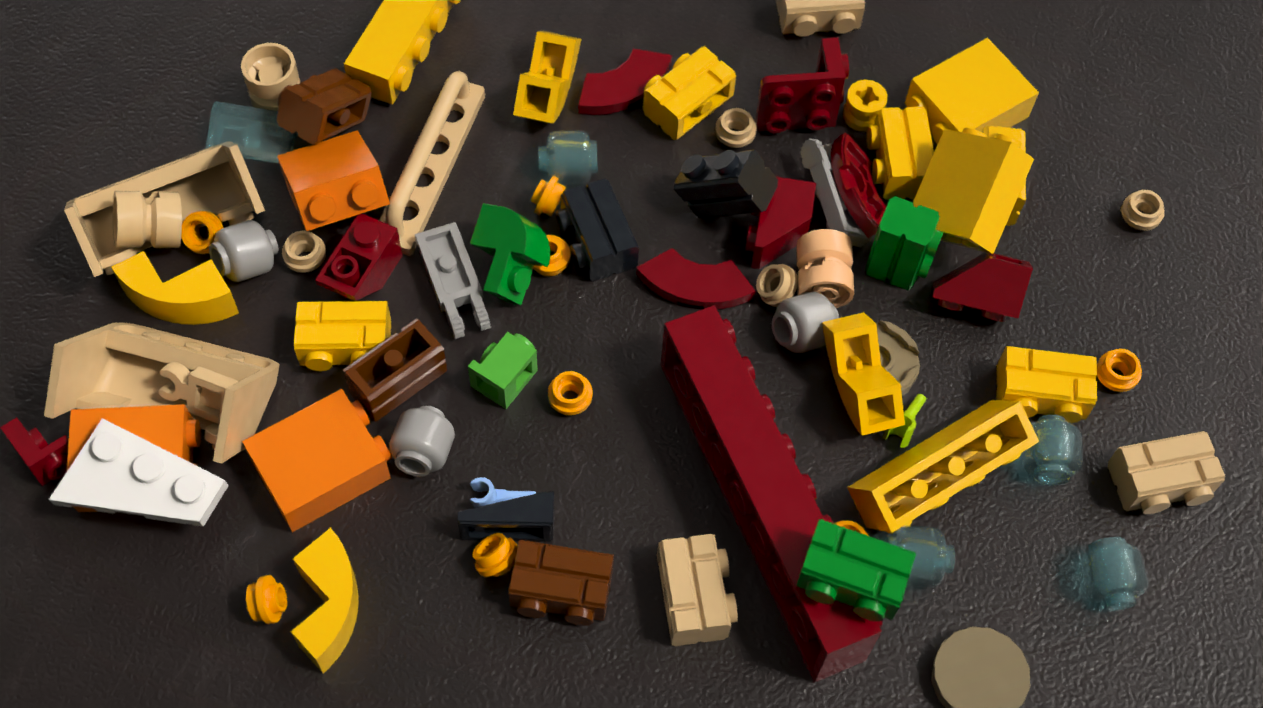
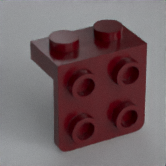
(804, 98)

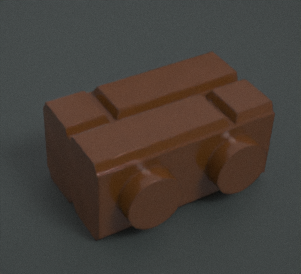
(323, 105)
(395, 370)
(560, 582)

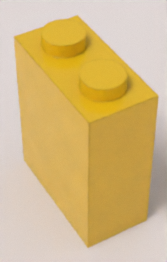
(972, 91)
(973, 186)

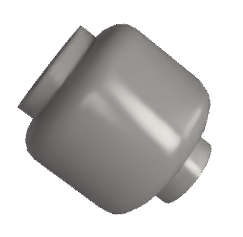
(243, 250)
(800, 319)
(421, 441)

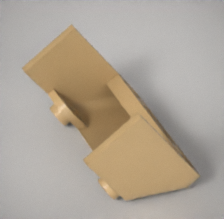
(205, 180)
(123, 366)

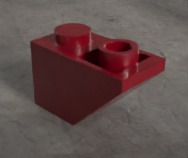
(782, 222)
(362, 259)
(986, 283)

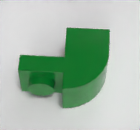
(516, 248)

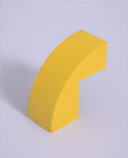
(546, 86)
(188, 299)
(865, 386)
(331, 576)

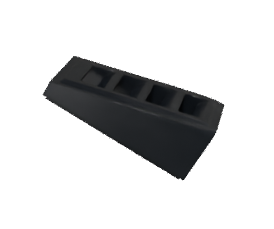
(518, 518)

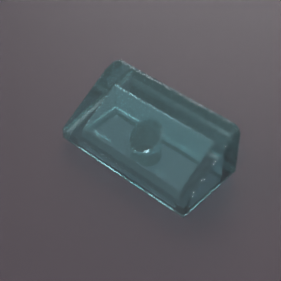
(252, 129)

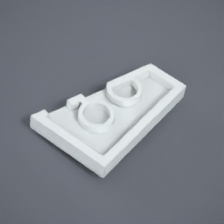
(136, 477)

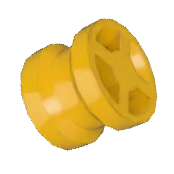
(859, 115)

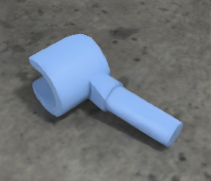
(494, 495)

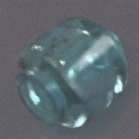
(569, 156)
(1056, 454)
(932, 554)
(1114, 573)

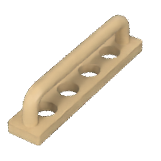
(455, 95)

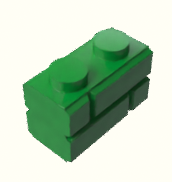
(904, 243)
(855, 571)

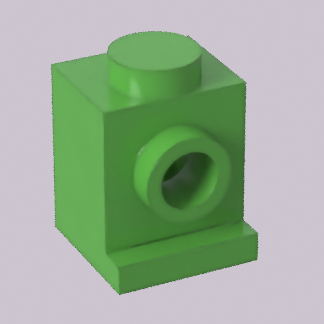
(504, 369)

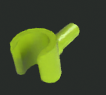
(907, 430)

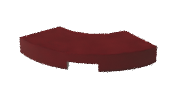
(623, 86)
(855, 184)
(695, 283)

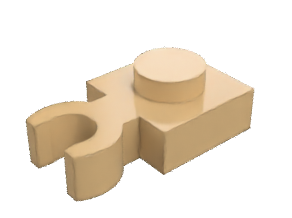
(200, 388)

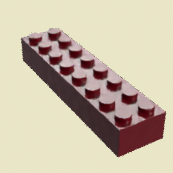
(760, 483)

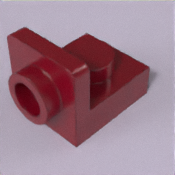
(43, 460)

